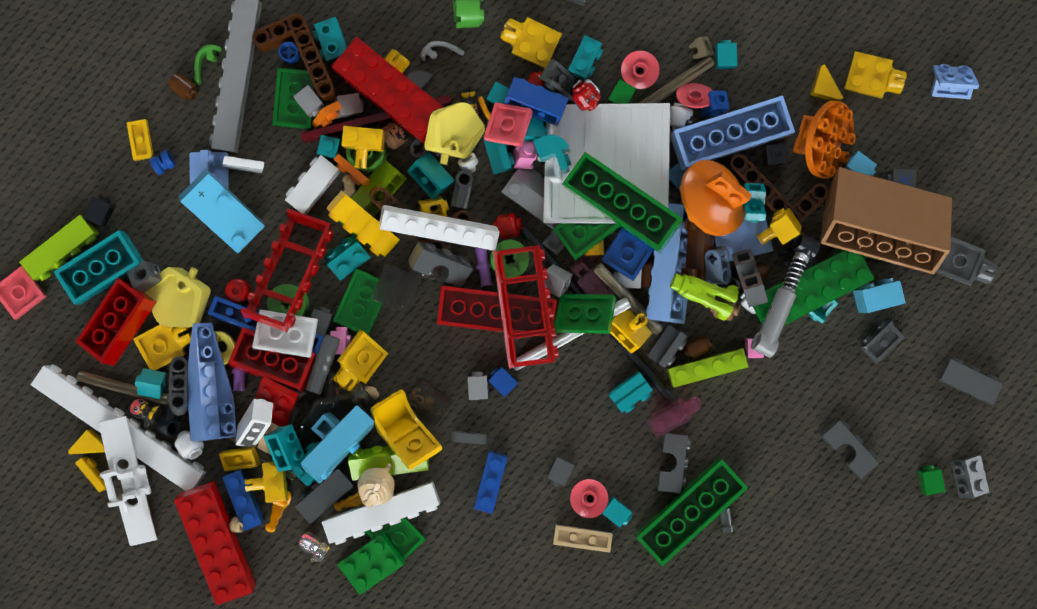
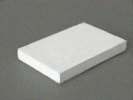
(243, 164)
(297, 341)

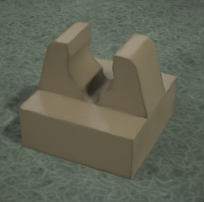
(703, 46)

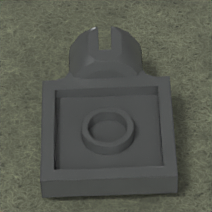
(967, 263)

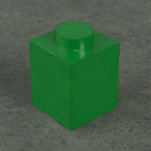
(622, 93)
(931, 480)

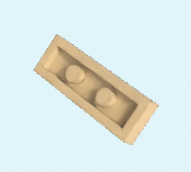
(582, 538)

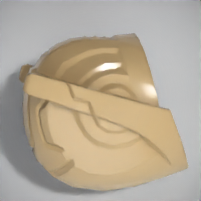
(376, 486)

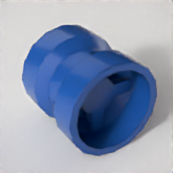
(288, 49)
(162, 162)

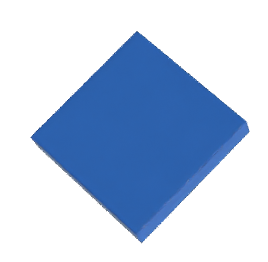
(627, 254)

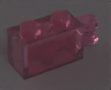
(590, 281)
(673, 416)

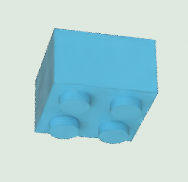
(879, 296)

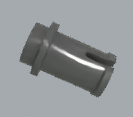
(726, 521)

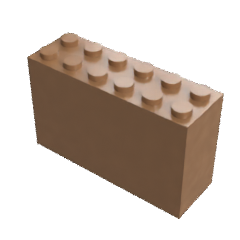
(887, 221)

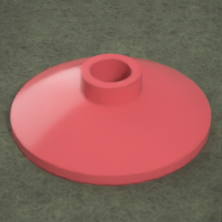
(642, 60)
(693, 95)
(579, 498)

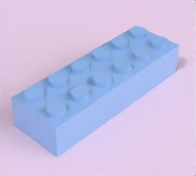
(732, 132)
(663, 301)

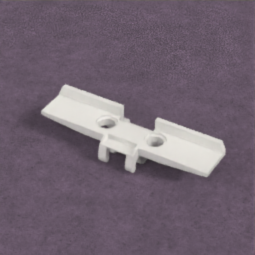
(134, 481)

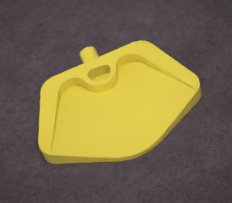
(454, 131)
(179, 298)

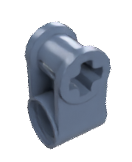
(716, 267)

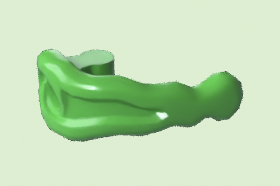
(211, 52)

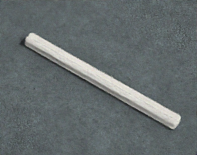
(564, 338)

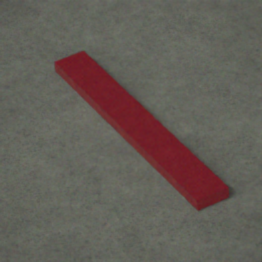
(363, 122)

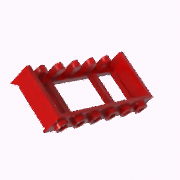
(271, 263)
(544, 293)

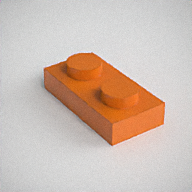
(326, 115)
(344, 166)

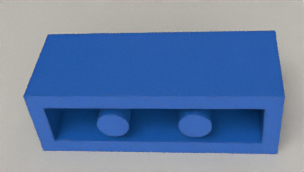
(544, 103)
(490, 482)
(244, 502)

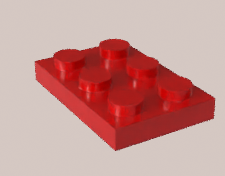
(281, 397)

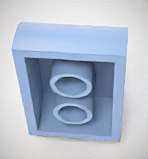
(744, 238)

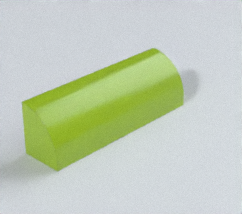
(384, 176)

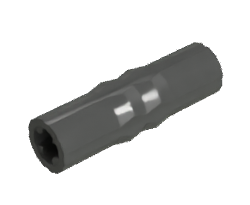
(322, 364)

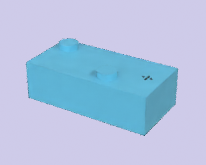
(221, 211)
(338, 444)

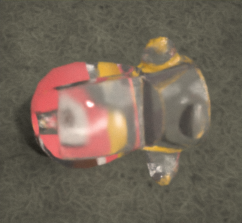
(311, 543)

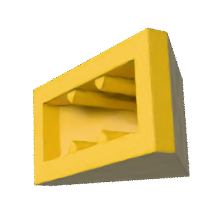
(824, 86)
(88, 443)

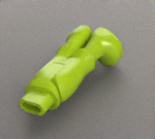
(704, 293)

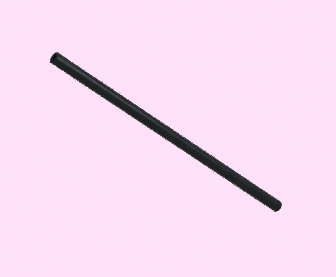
(576, 289)

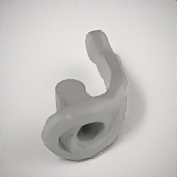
(433, 55)

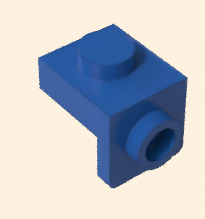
(718, 104)

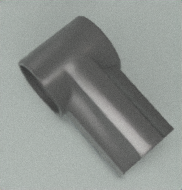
(462, 192)

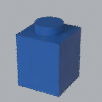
(502, 380)

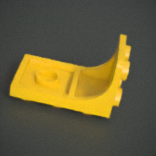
(403, 430)

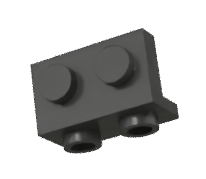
(558, 79)
(881, 341)
(667, 345)
(970, 477)

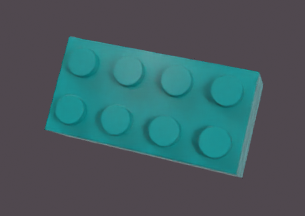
(98, 267)

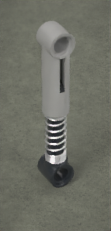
(766, 339)

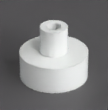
(468, 163)

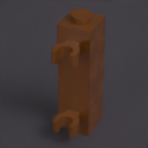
(697, 245)

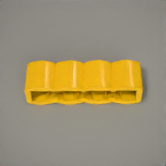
(362, 223)

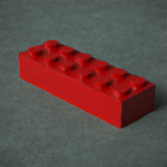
(386, 88)
(482, 310)
(214, 543)

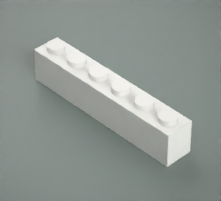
(438, 227)
(363, 518)

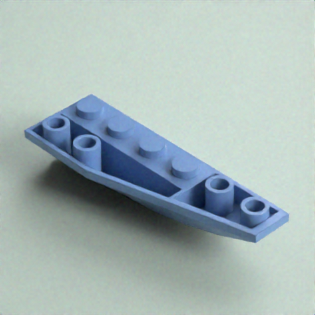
(209, 389)

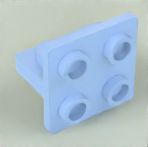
(953, 82)
(212, 162)

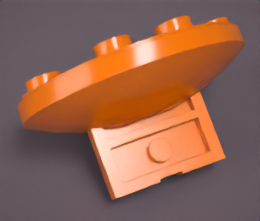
(822, 137)
(713, 198)

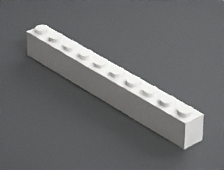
(91, 410)

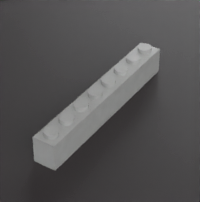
(235, 76)

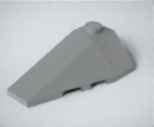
(527, 191)

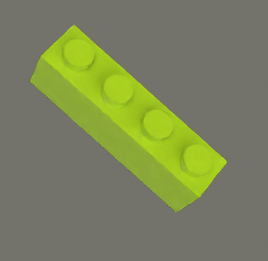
(59, 248)
(707, 367)
(379, 458)

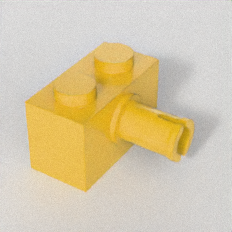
(363, 141)
(783, 225)
(630, 330)
(272, 482)

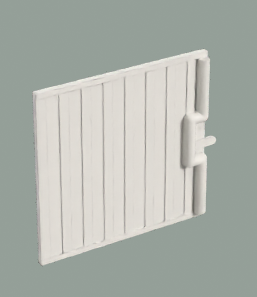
(622, 137)

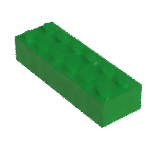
(622, 202)
(822, 284)
(690, 511)

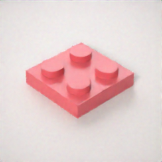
(508, 124)
(20, 293)

